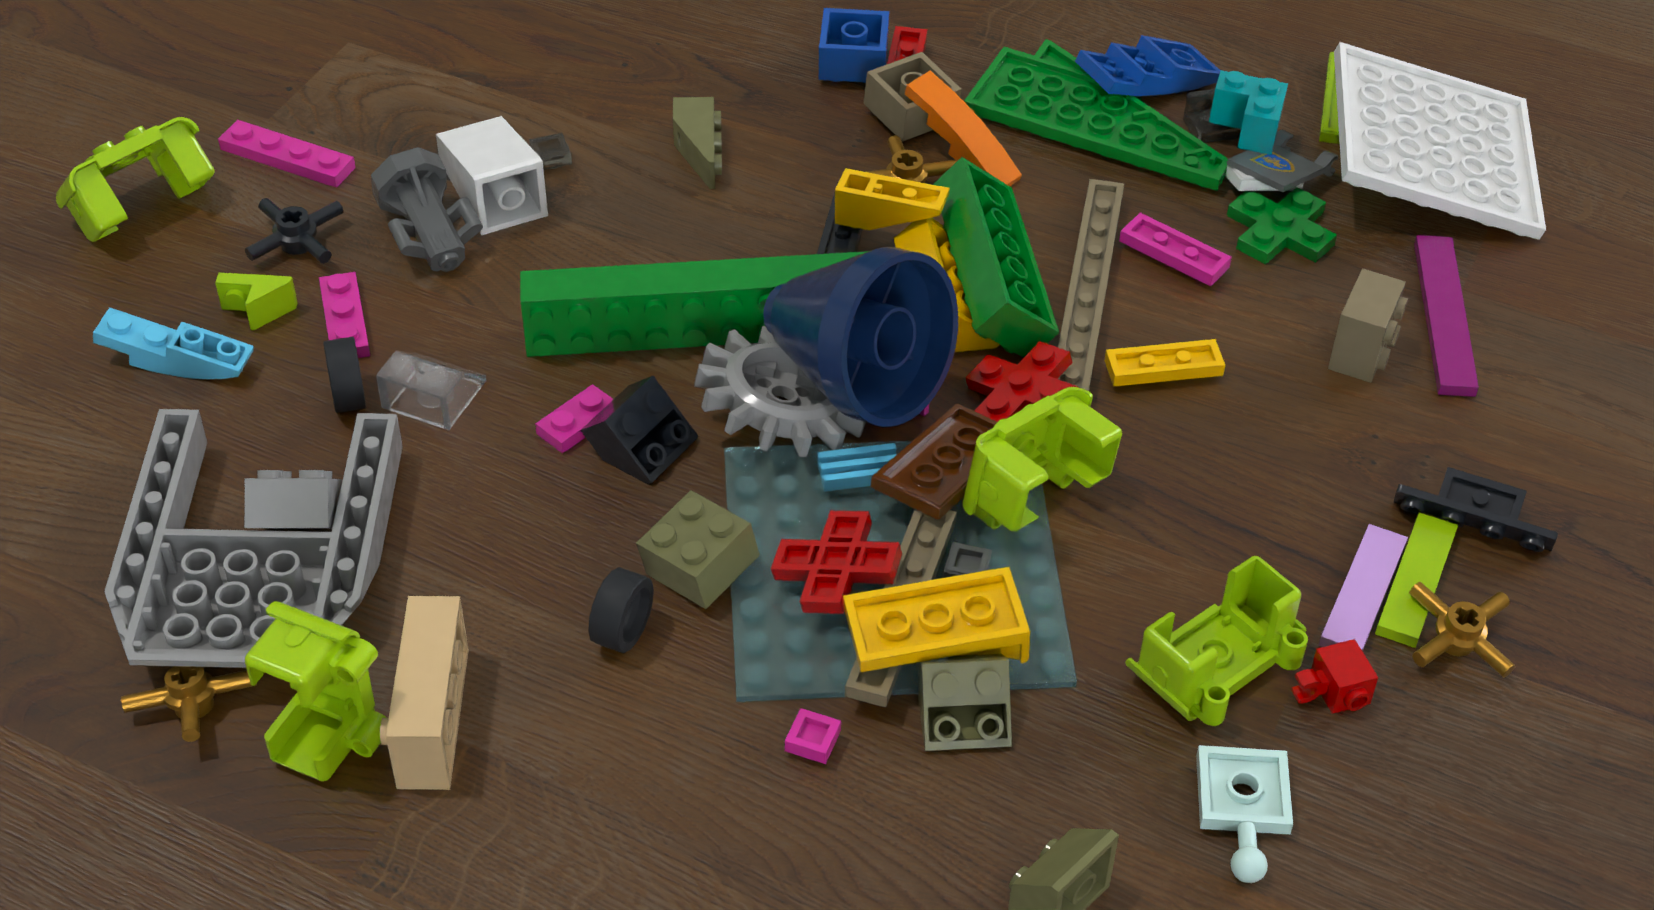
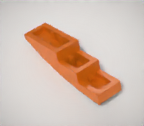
(961, 127)

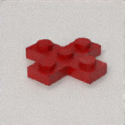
(1014, 386)
(836, 561)

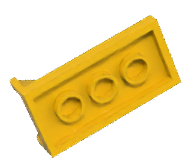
(938, 620)

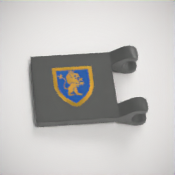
(1282, 168)

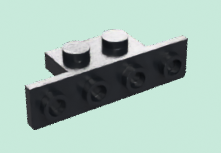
(1479, 504)

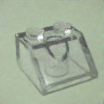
(427, 388)

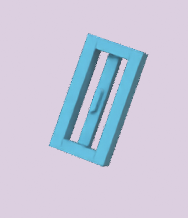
(854, 460)

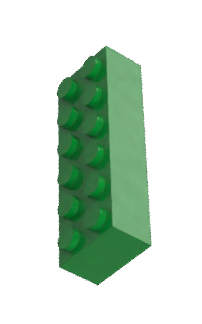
(995, 260)

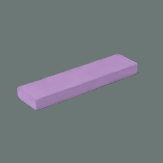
(1364, 587)

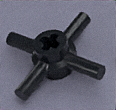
(294, 230)

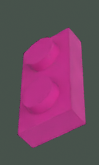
(564, 424)

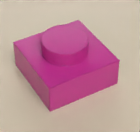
(812, 736)

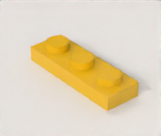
(1164, 362)

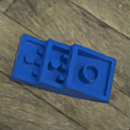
(1149, 68)

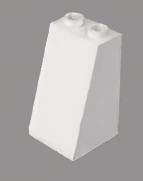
(495, 172)

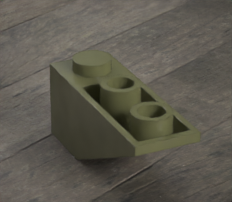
(696, 136)

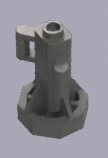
(414, 187)

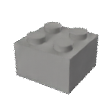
(289, 502)

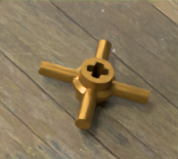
(909, 164)
(1461, 629)
(189, 693)

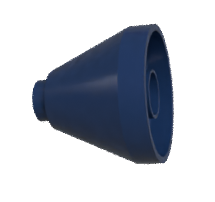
(870, 332)

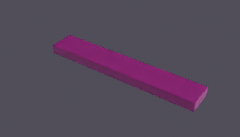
(1445, 316)

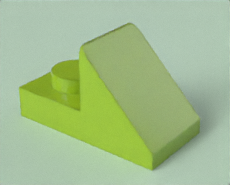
(259, 295)

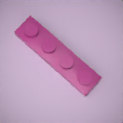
(287, 153)

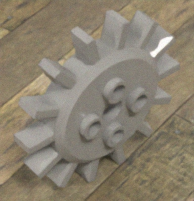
(748, 380)

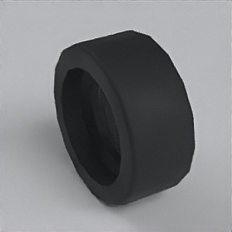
(344, 374)
(621, 610)

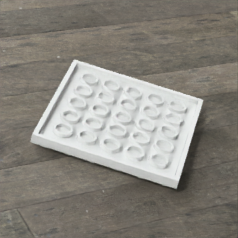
(1437, 141)

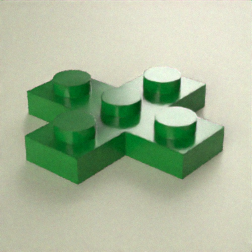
(1281, 225)

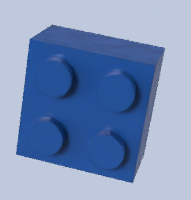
(852, 43)

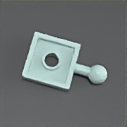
(1262, 812)

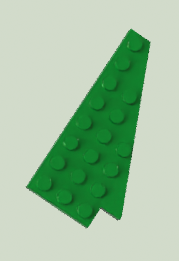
(1064, 103)

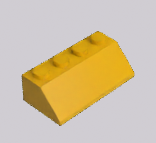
(931, 239)

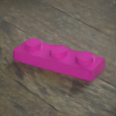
(1175, 249)
(344, 310)

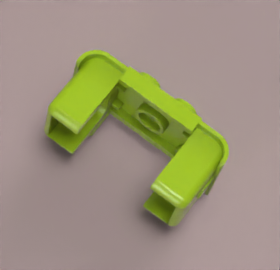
(169, 149)
(1045, 440)
(1224, 644)
(333, 691)

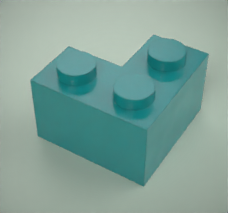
(1249, 105)

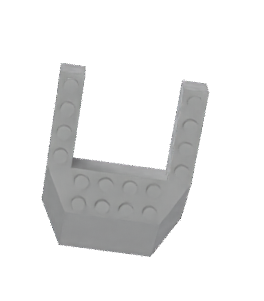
(207, 591)

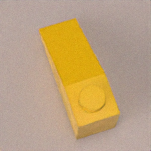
(883, 201)

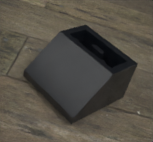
(640, 431)

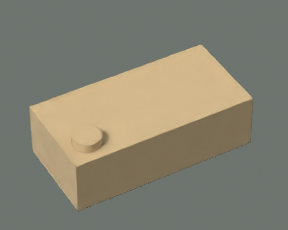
(427, 693)

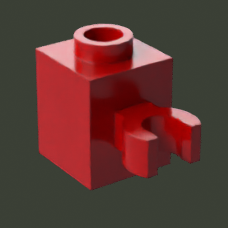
(1338, 675)

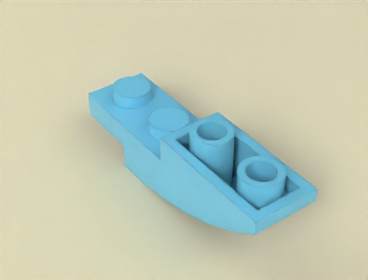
(179, 352)

